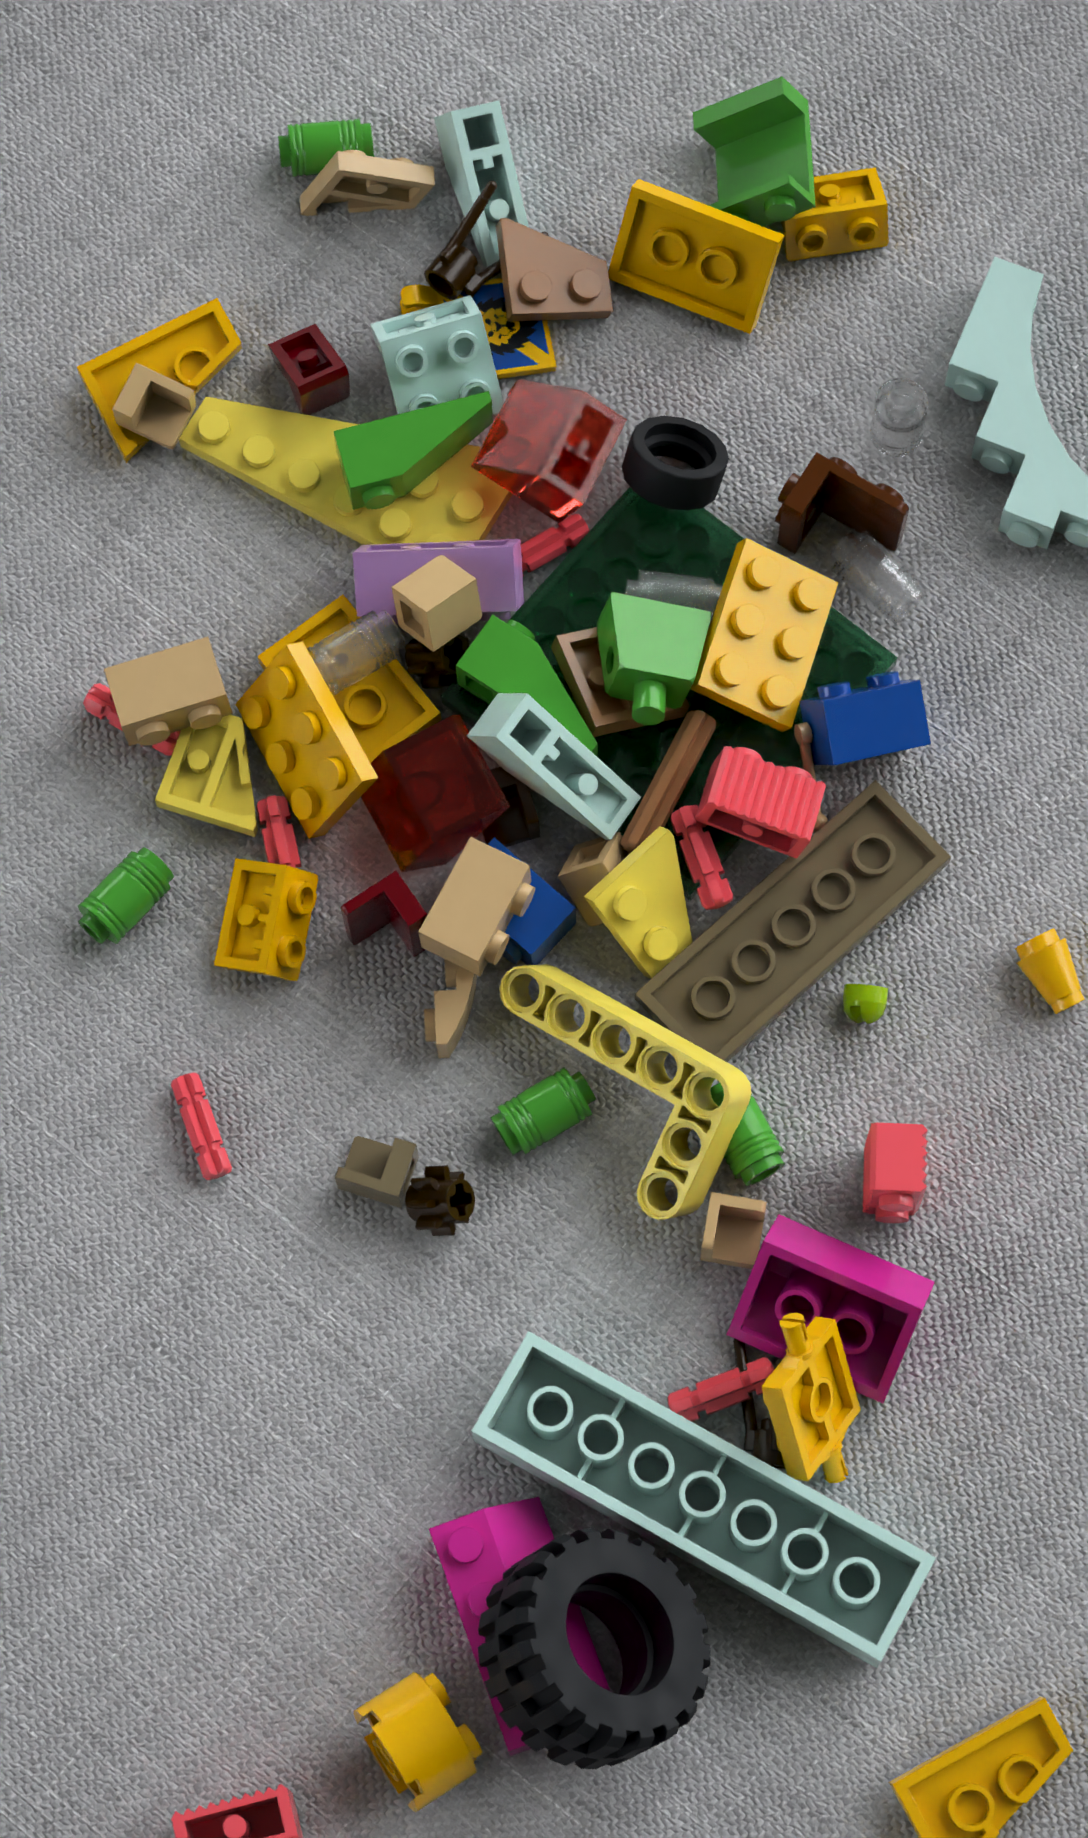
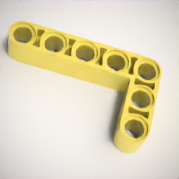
(644, 1066)

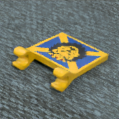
(515, 346)

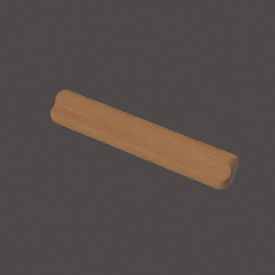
(670, 778)

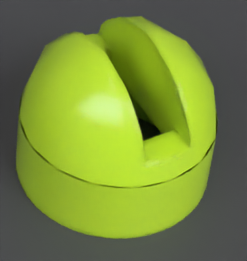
(864, 1002)

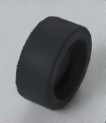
(666, 484)

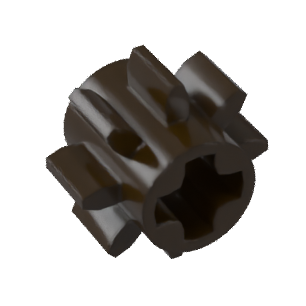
(435, 667)
(440, 1200)

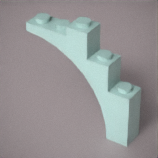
(1015, 435)

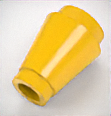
(1051, 970)

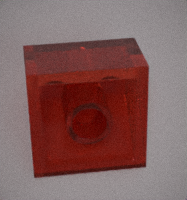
(432, 795)

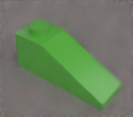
(400, 451)
(510, 661)

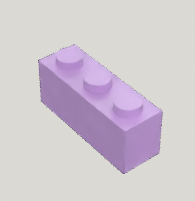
(492, 563)

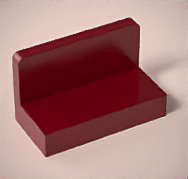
(384, 904)

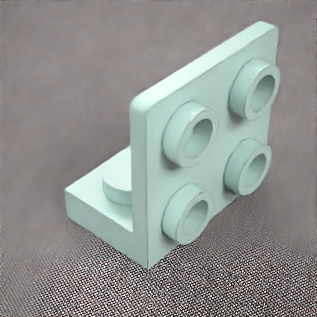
(437, 355)

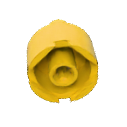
(418, 1739)

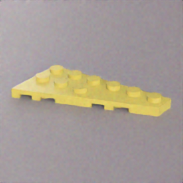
(299, 464)

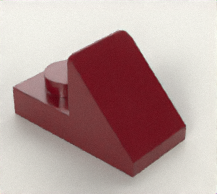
(312, 369)

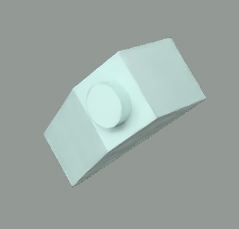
(474, 153)
(553, 762)

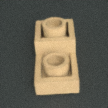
(451, 1011)

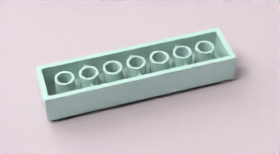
(703, 1499)

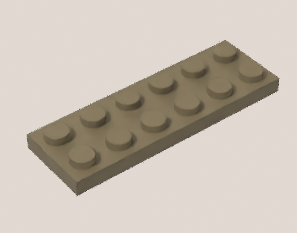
(794, 925)

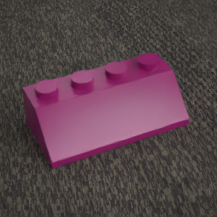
(474, 1557)

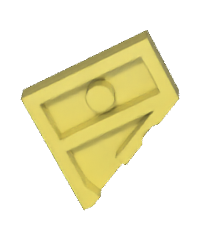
(211, 777)
(646, 903)

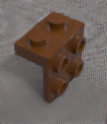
(840, 493)

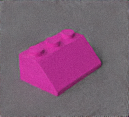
(827, 1278)

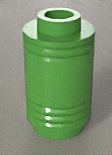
(313, 144)
(125, 896)
(543, 1111)
(753, 1148)

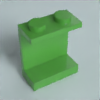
(761, 152)

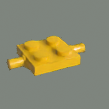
(811, 1399)

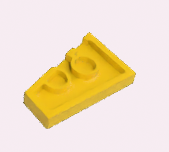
(184, 349)
(984, 1777)

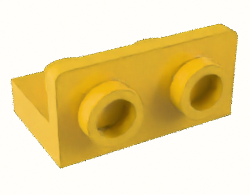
(846, 218)
(266, 919)

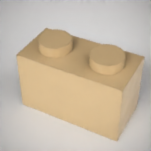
(168, 692)
(477, 907)

